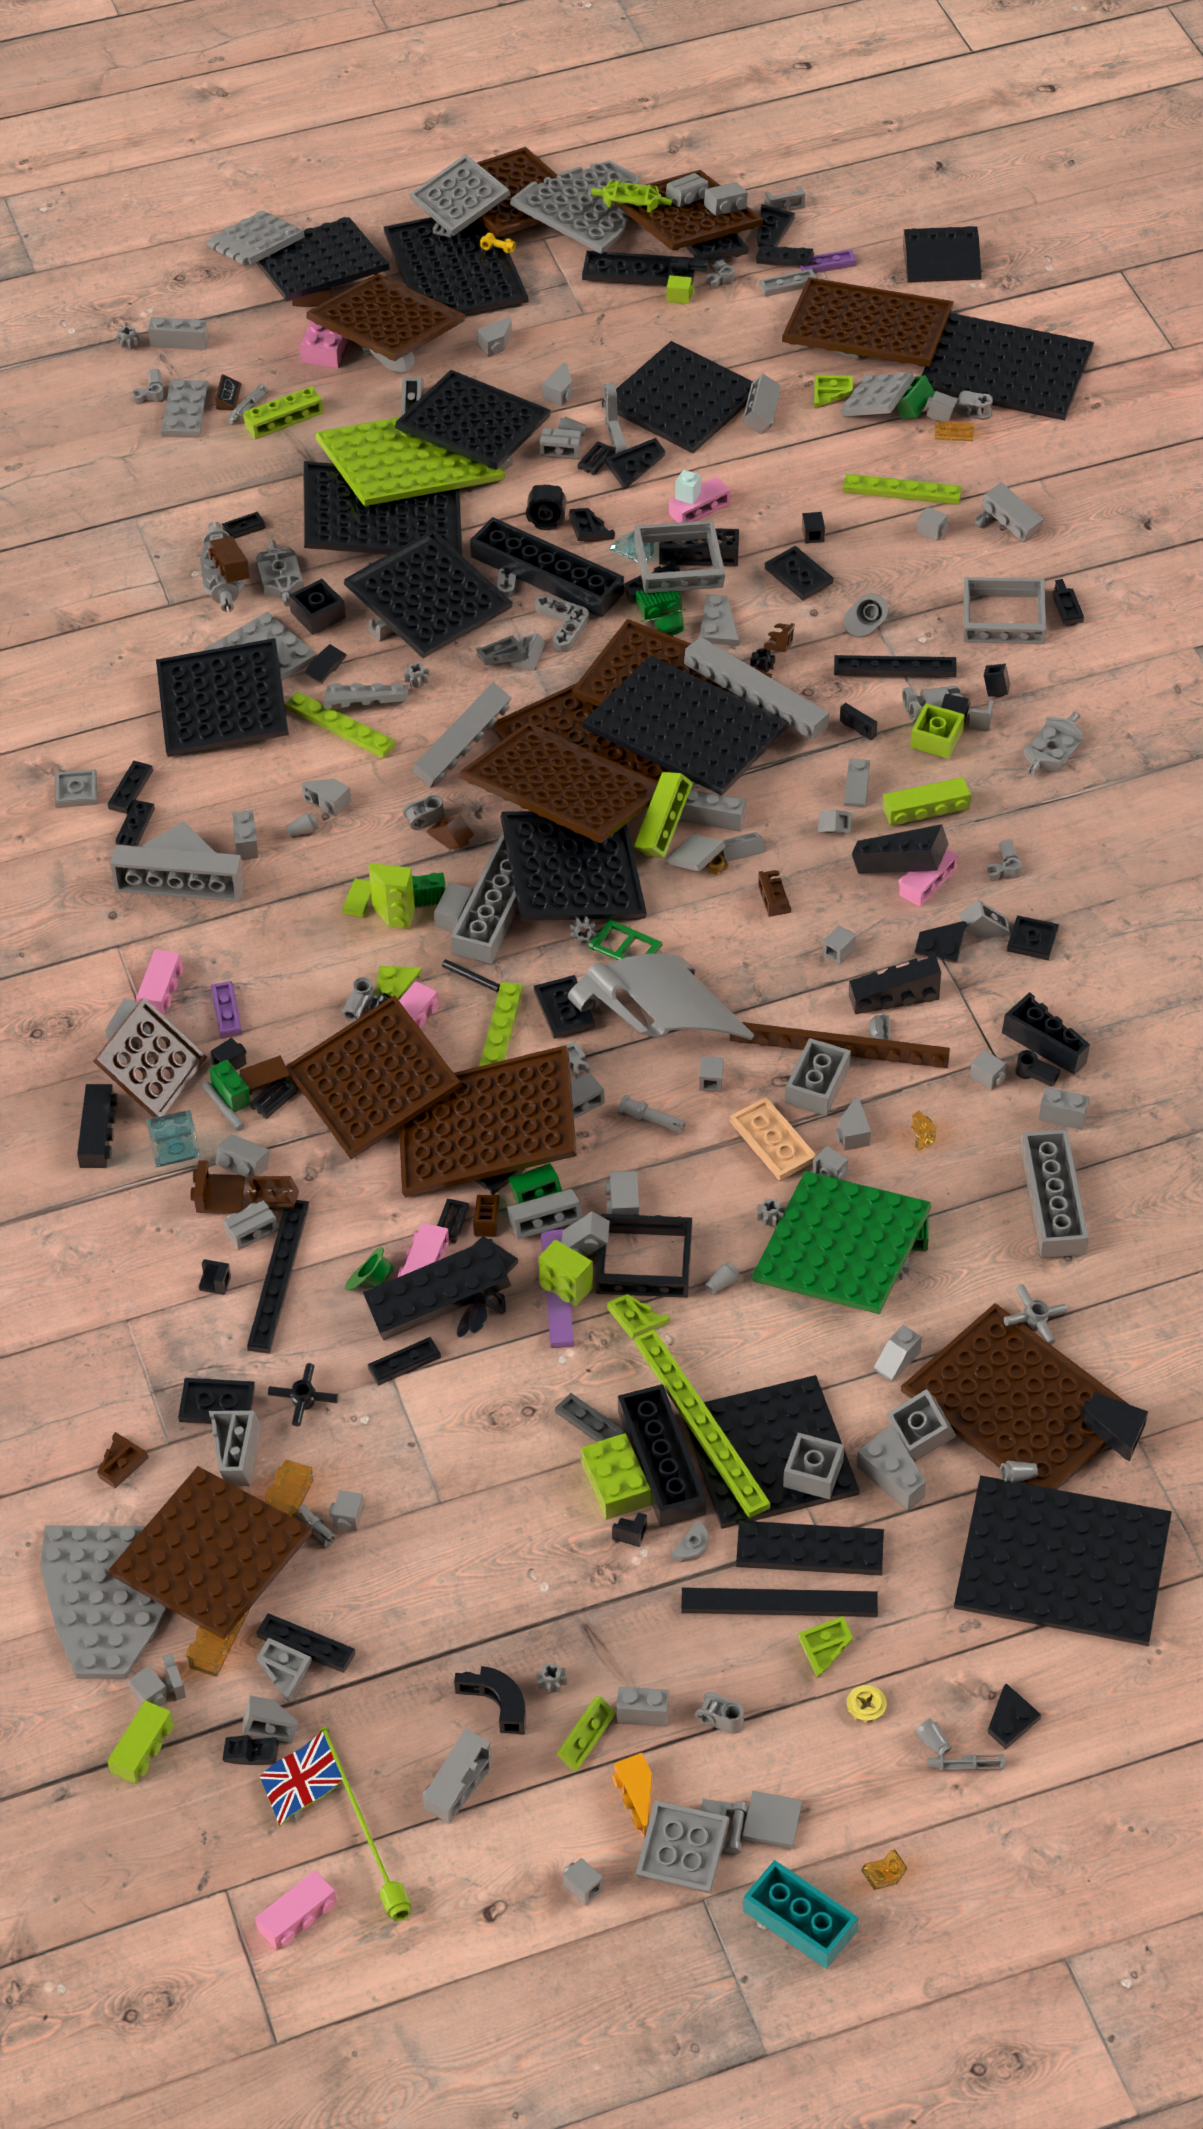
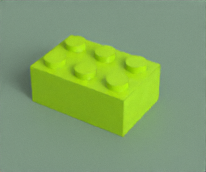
(615, 1476)

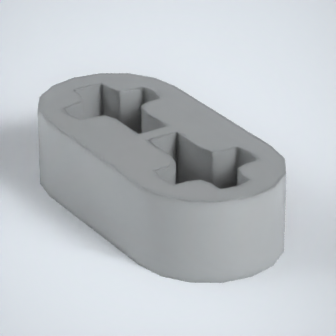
(502, 581)

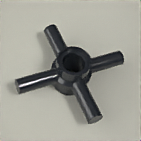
(303, 1402)

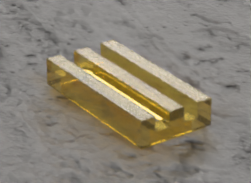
(954, 431)

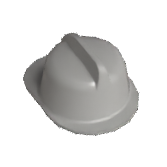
(866, 615)

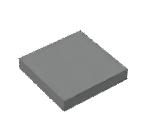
(75, 788)
(696, 852)
(772, 1819)

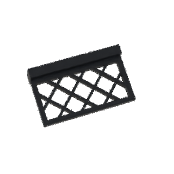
(693, 553)

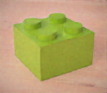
(937, 731)
(565, 1272)

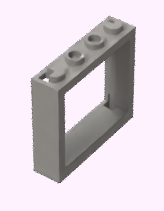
(681, 579)
(1004, 632)

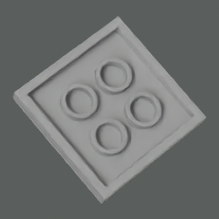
(877, 394)
(682, 1846)

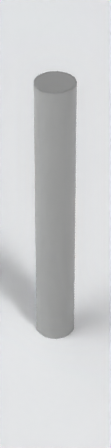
(223, 1106)

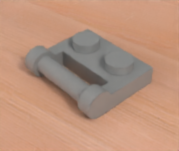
(737, 1809)

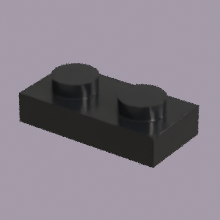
(858, 721)

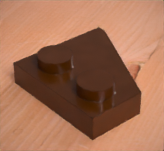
(120, 1460)

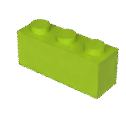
(141, 1742)

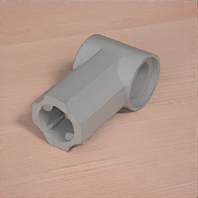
(358, 999)

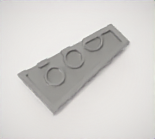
(364, 694)

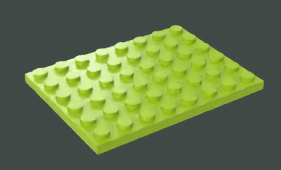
(393, 465)

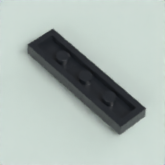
(318, 1647)

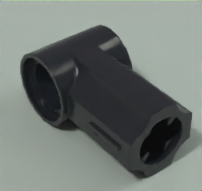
(1031, 1067)

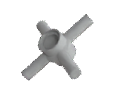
(1035, 1314)

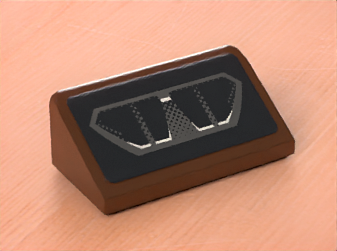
(227, 393)

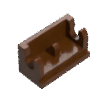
(780, 640)
(773, 893)
(264, 1073)
(276, 1191)

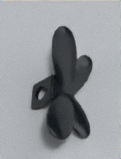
(476, 1314)

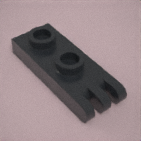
(135, 823)

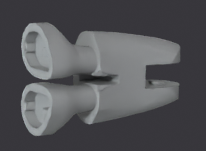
(915, 704)

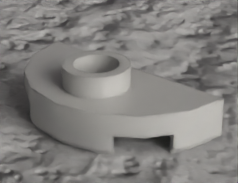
(880, 1027)
(692, 1544)

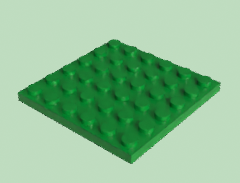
(842, 1242)

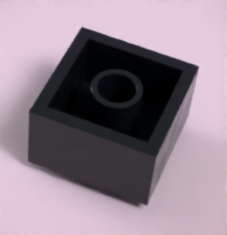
(317, 606)

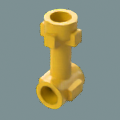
(490, 240)

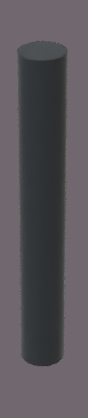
(471, 975)

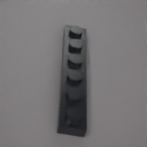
(895, 666)

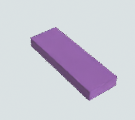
(831, 261)
(226, 1009)

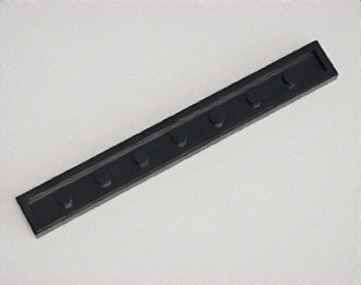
(277, 1278)
(779, 1602)

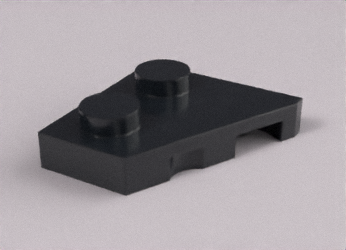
(589, 526)

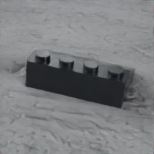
(942, 254)

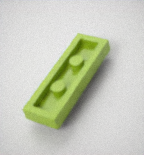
(586, 1733)

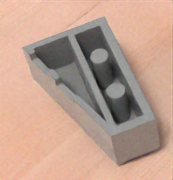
(236, 1444)
(892, 1468)
(458, 1776)

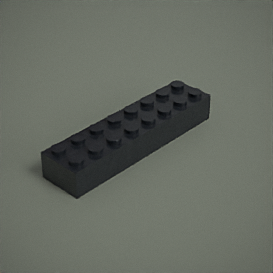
(547, 566)

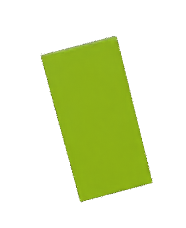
(357, 898)

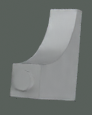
(179, 838)

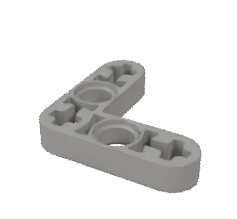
(611, 418)
(549, 605)

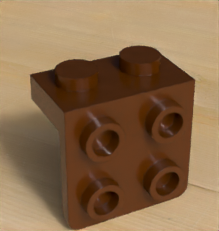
(216, 1191)

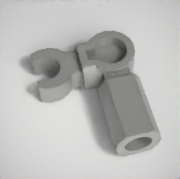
(724, 273)
(153, 392)
(1010, 867)

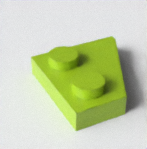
(831, 388)
(396, 979)
(634, 1316)
(825, 1643)

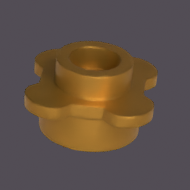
(716, 865)

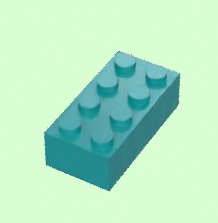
(800, 1914)

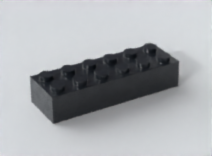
(437, 1289)
(662, 1455)

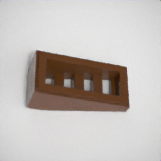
(486, 1217)

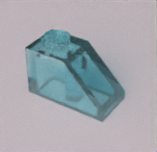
(625, 546)

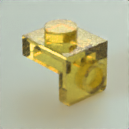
(925, 1130)
(885, 1871)

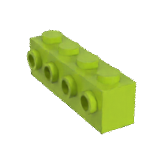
(283, 412)
(926, 801)
(663, 814)

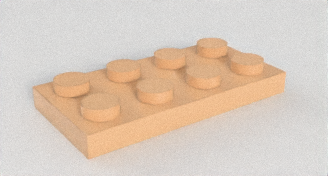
(772, 1138)

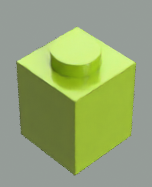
(680, 289)

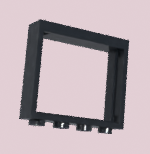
(646, 1284)

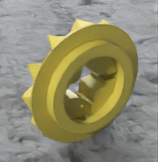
(864, 1694)

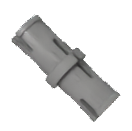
(316, 1524)

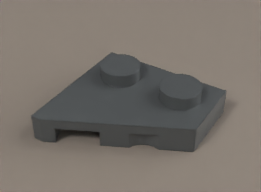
(502, 651)

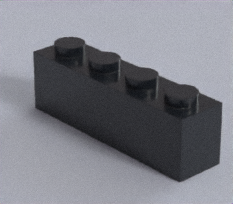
(96, 1126)

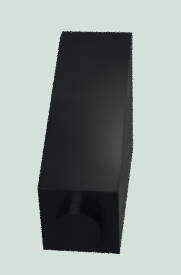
(1115, 1423)

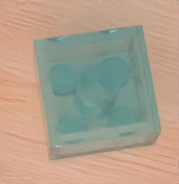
(173, 1138)

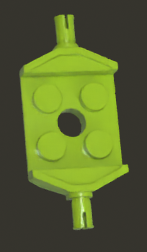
(631, 193)

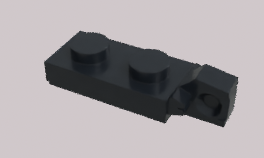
(1067, 604)

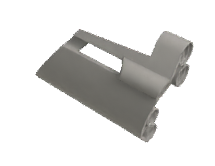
(663, 988)

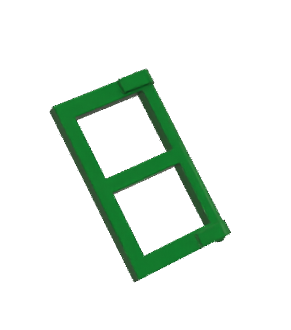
(633, 934)

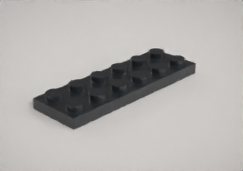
(631, 268)
(810, 1548)

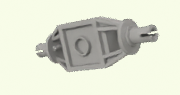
(215, 585)

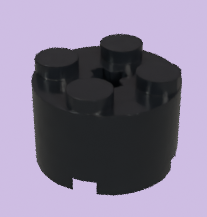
(546, 506)

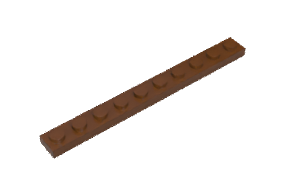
(859, 1046)

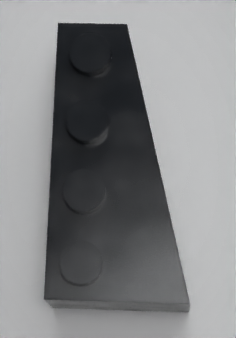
(902, 851)
(897, 986)
(1045, 1034)

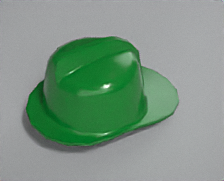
(669, 624)
(372, 1272)

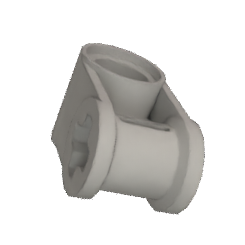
(973, 404)
(426, 812)
(716, 1713)

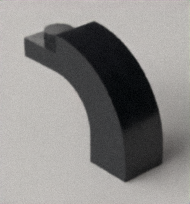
(500, 1689)

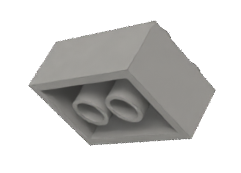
(818, 1076)

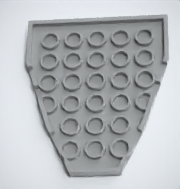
(570, 208)
(94, 1614)

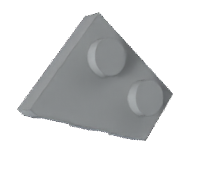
(283, 1666)

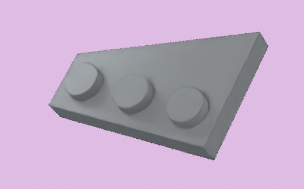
(718, 622)

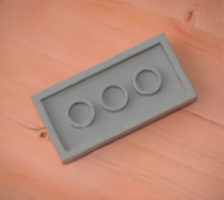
(185, 408)

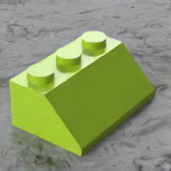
(392, 894)

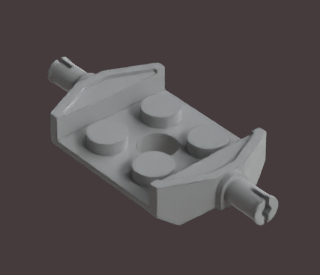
(279, 581)
(1056, 733)

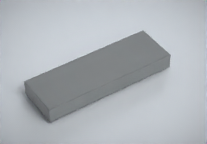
(785, 282)

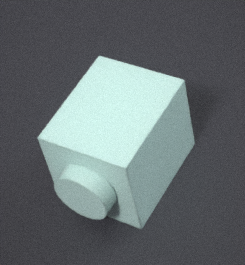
(688, 487)

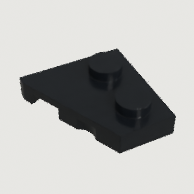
(943, 940)
(1011, 1717)

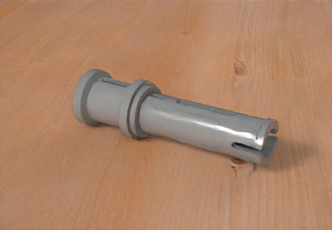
(642, 1111)

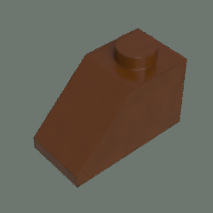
(451, 832)

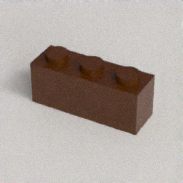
(228, 559)

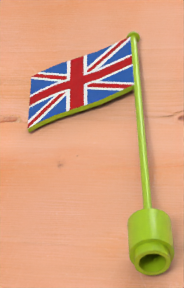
(307, 1778)

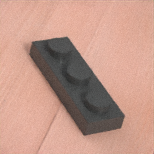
(587, 1419)

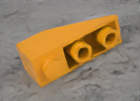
(636, 1785)

